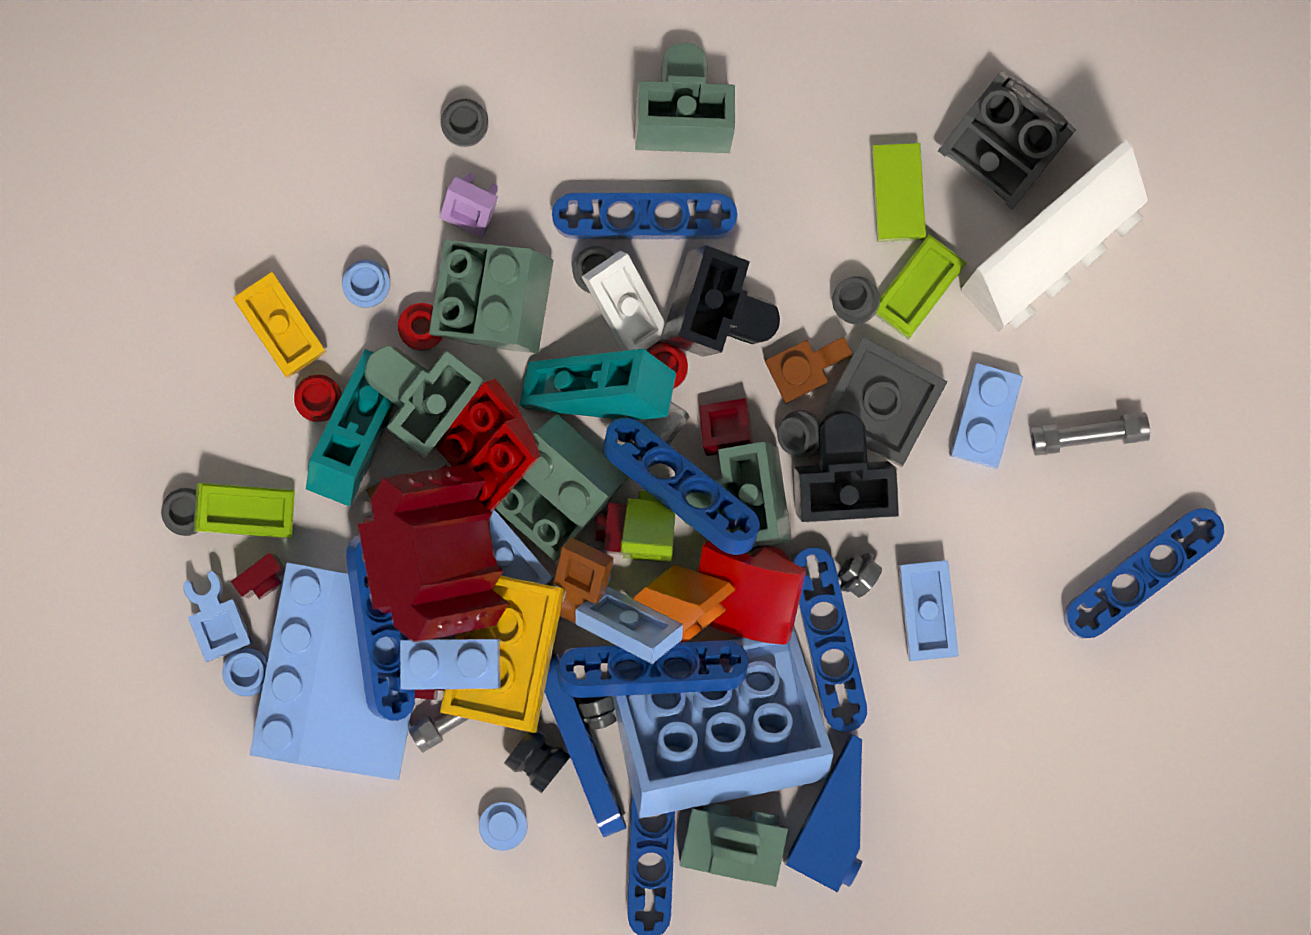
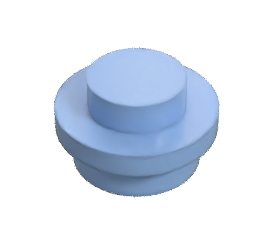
(366, 283)
(245, 671)
(503, 826)

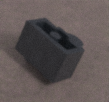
(714, 305)
(845, 482)

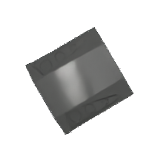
(1008, 138)

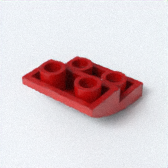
(491, 441)
(764, 593)

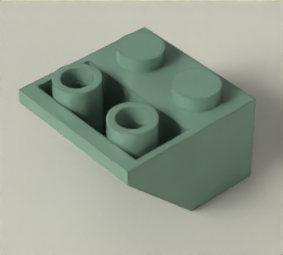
(491, 295)
(561, 489)

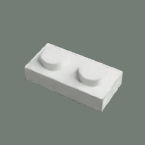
(625, 302)

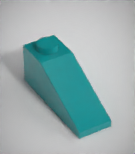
(601, 385)
(349, 439)

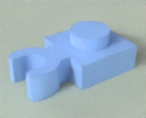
(218, 625)

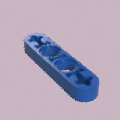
(644, 223)
(687, 480)
(1146, 577)
(369, 631)
(835, 638)
(654, 677)
(584, 755)
(650, 842)

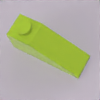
(648, 529)

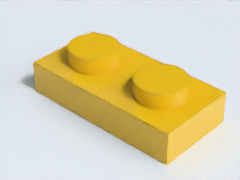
(279, 325)

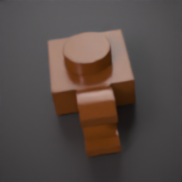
(801, 370)
(582, 574)

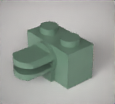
(684, 109)
(425, 397)
(755, 479)
(734, 844)

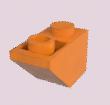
(686, 598)

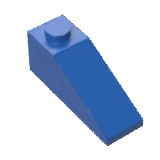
(831, 831)

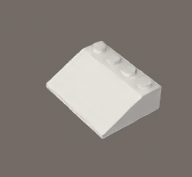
(1059, 239)

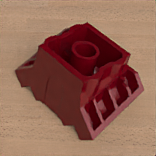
(432, 554)

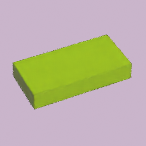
(898, 192)
(919, 286)
(244, 510)

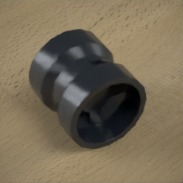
(537, 760)

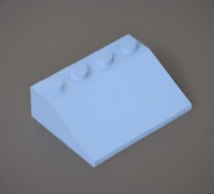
(314, 685)
(724, 743)

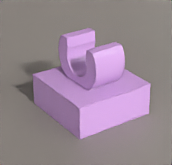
(469, 205)

